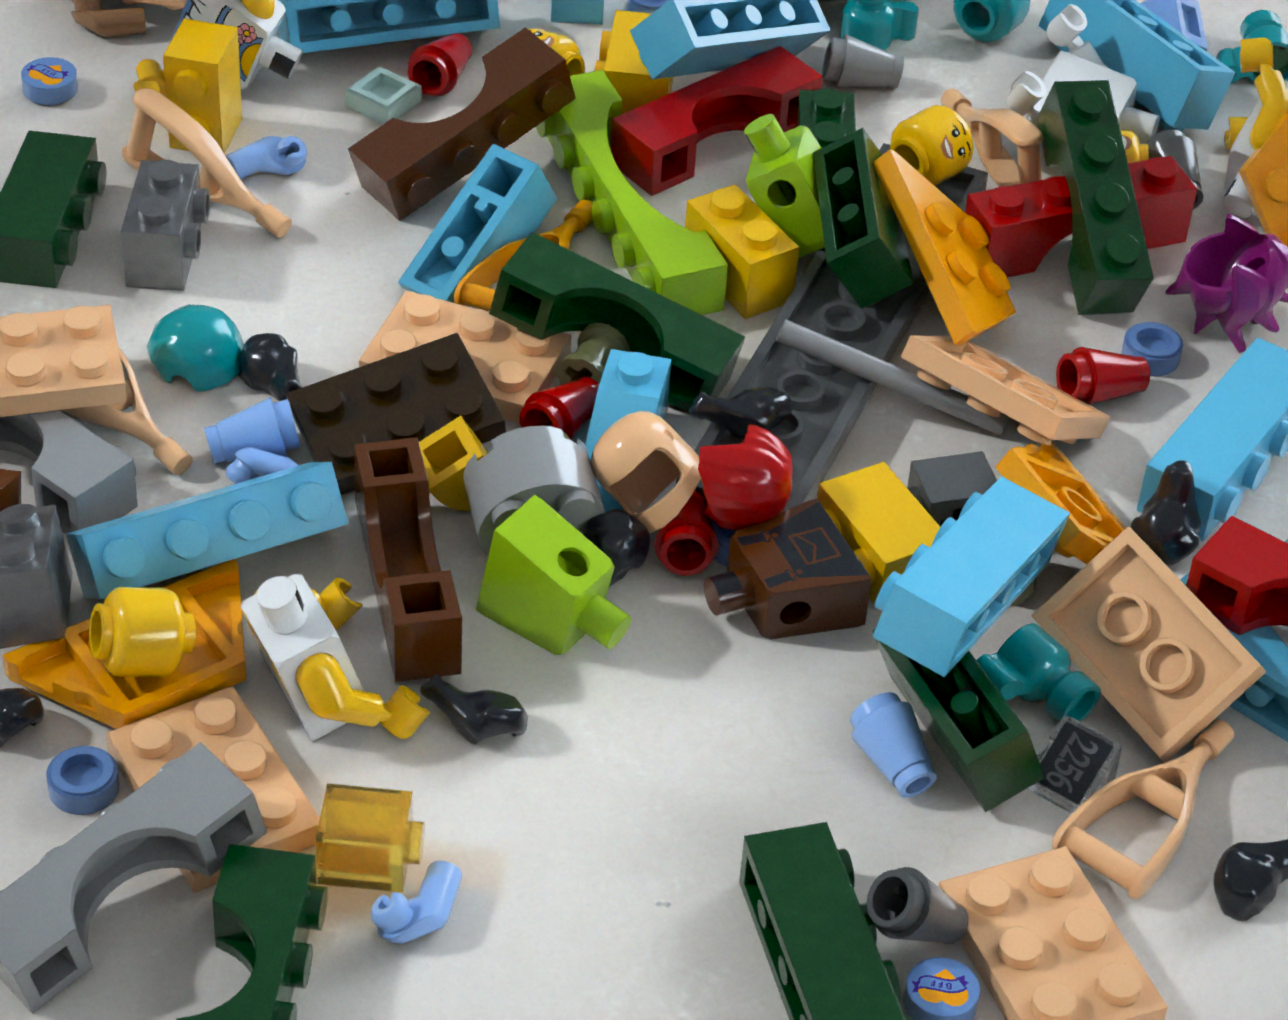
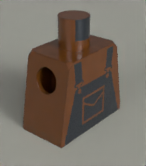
(792, 576)

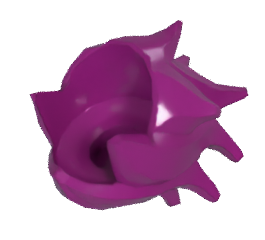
(1235, 279)

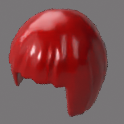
(746, 480)

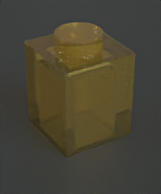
(367, 838)

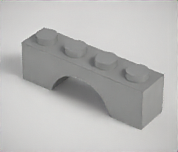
(72, 468)
(171, 821)

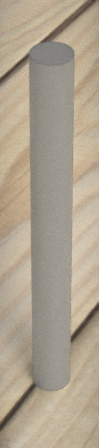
(885, 374)

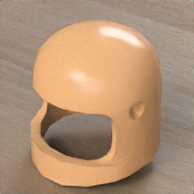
(641, 459)

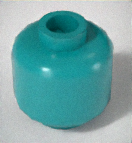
(990, 18)

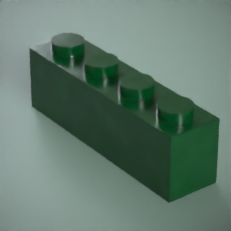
(815, 927)

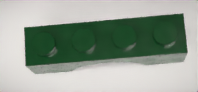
(1108, 245)
(558, 291)
(263, 919)

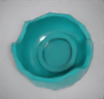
(197, 345)

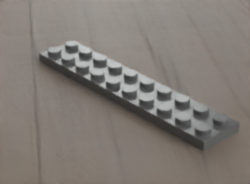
(824, 396)

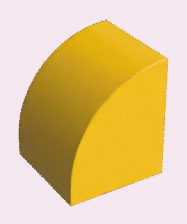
(445, 459)

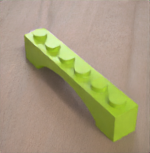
(644, 241)

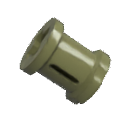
(592, 353)

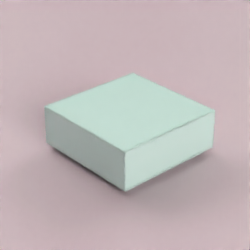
(383, 95)

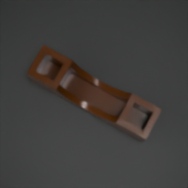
(414, 162)
(412, 592)

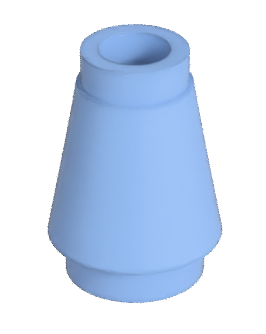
(261, 426)
(893, 742)

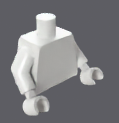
(1080, 64)

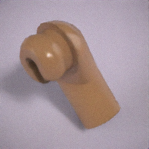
(109, 22)

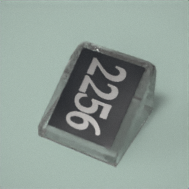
(1075, 764)

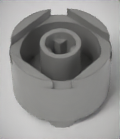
(527, 464)

